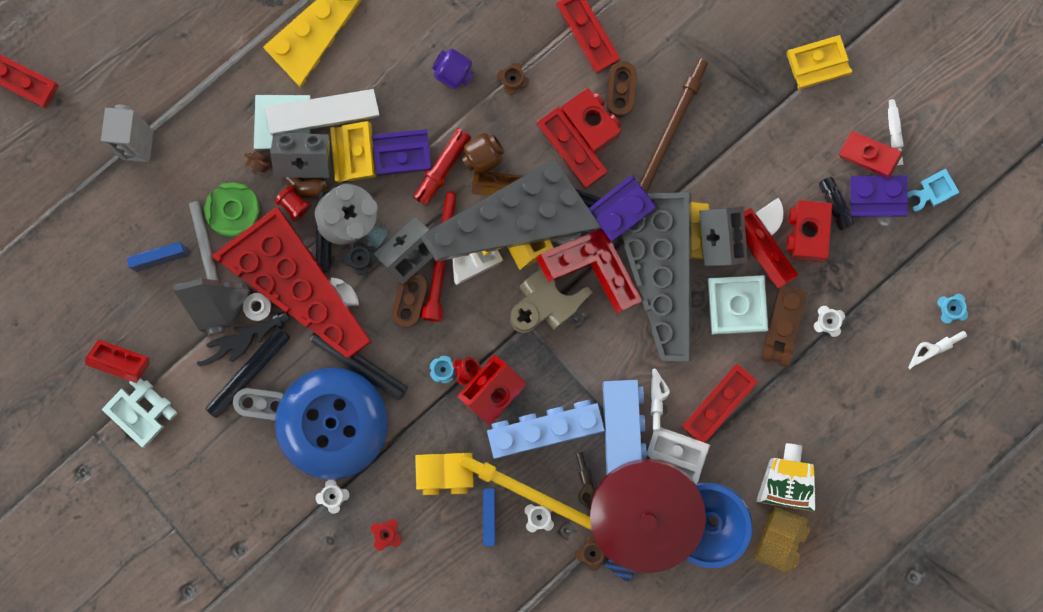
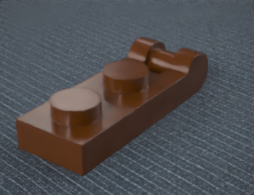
(784, 324)

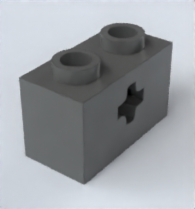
(301, 155)
(723, 236)
(405, 251)

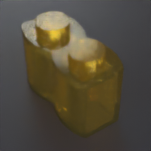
(781, 539)

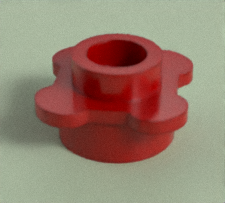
(465, 369)
(393, 538)

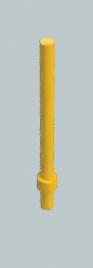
(488, 472)

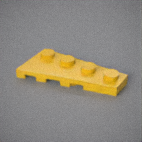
(307, 37)

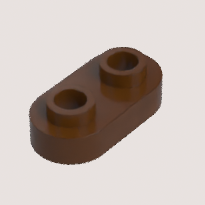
(621, 90)
(409, 301)

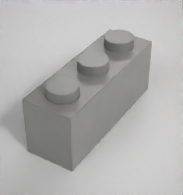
(127, 134)

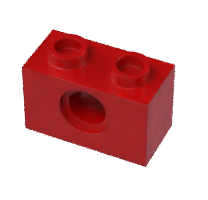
(589, 104)
(819, 218)
(493, 376)

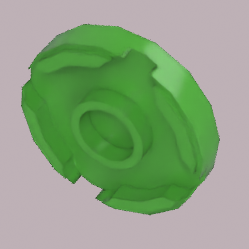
(232, 209)

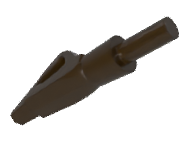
(586, 480)

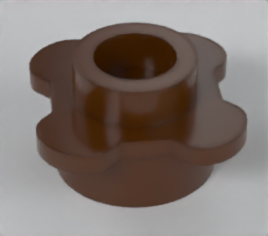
(514, 70)
(258, 161)
(584, 554)

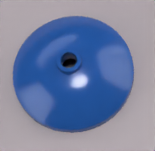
(731, 536)

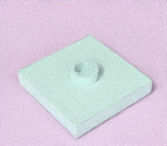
(262, 136)
(737, 305)

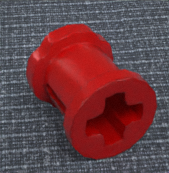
(292, 203)

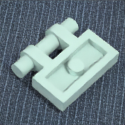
(134, 418)

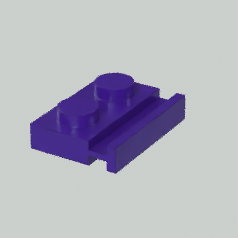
(401, 152)
(879, 196)
(622, 208)

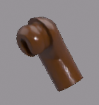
(307, 188)

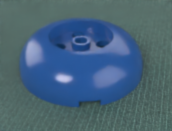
(342, 455)

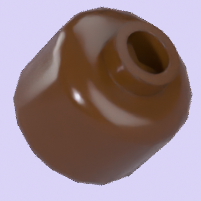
(483, 153)

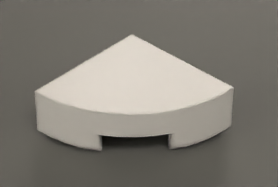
(771, 216)
(346, 292)

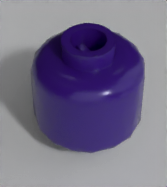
(452, 68)

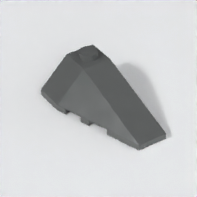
(211, 303)

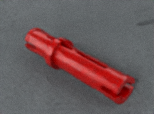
(436, 176)

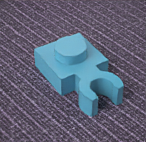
(935, 189)

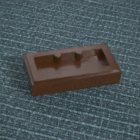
(491, 182)

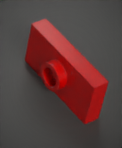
(870, 154)
(117, 361)

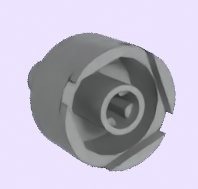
(360, 209)

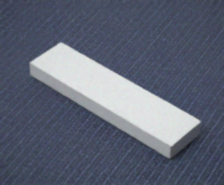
(322, 112)

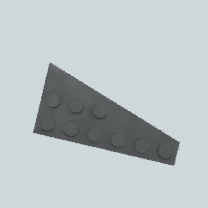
(520, 214)
(662, 270)

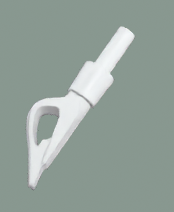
(895, 128)
(934, 349)
(657, 398)

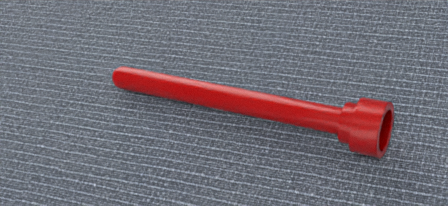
(432, 309)

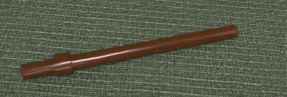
(691, 86)

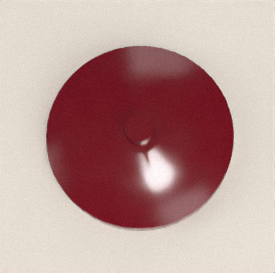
(647, 515)

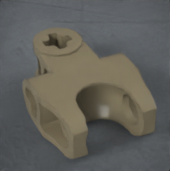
(545, 303)

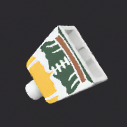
(789, 481)

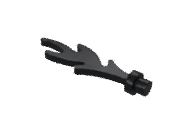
(242, 342)

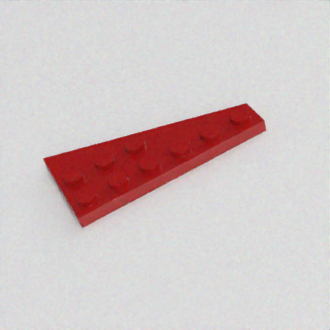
(285, 272)

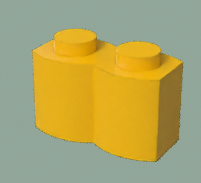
(442, 472)

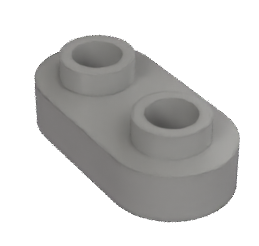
(262, 403)

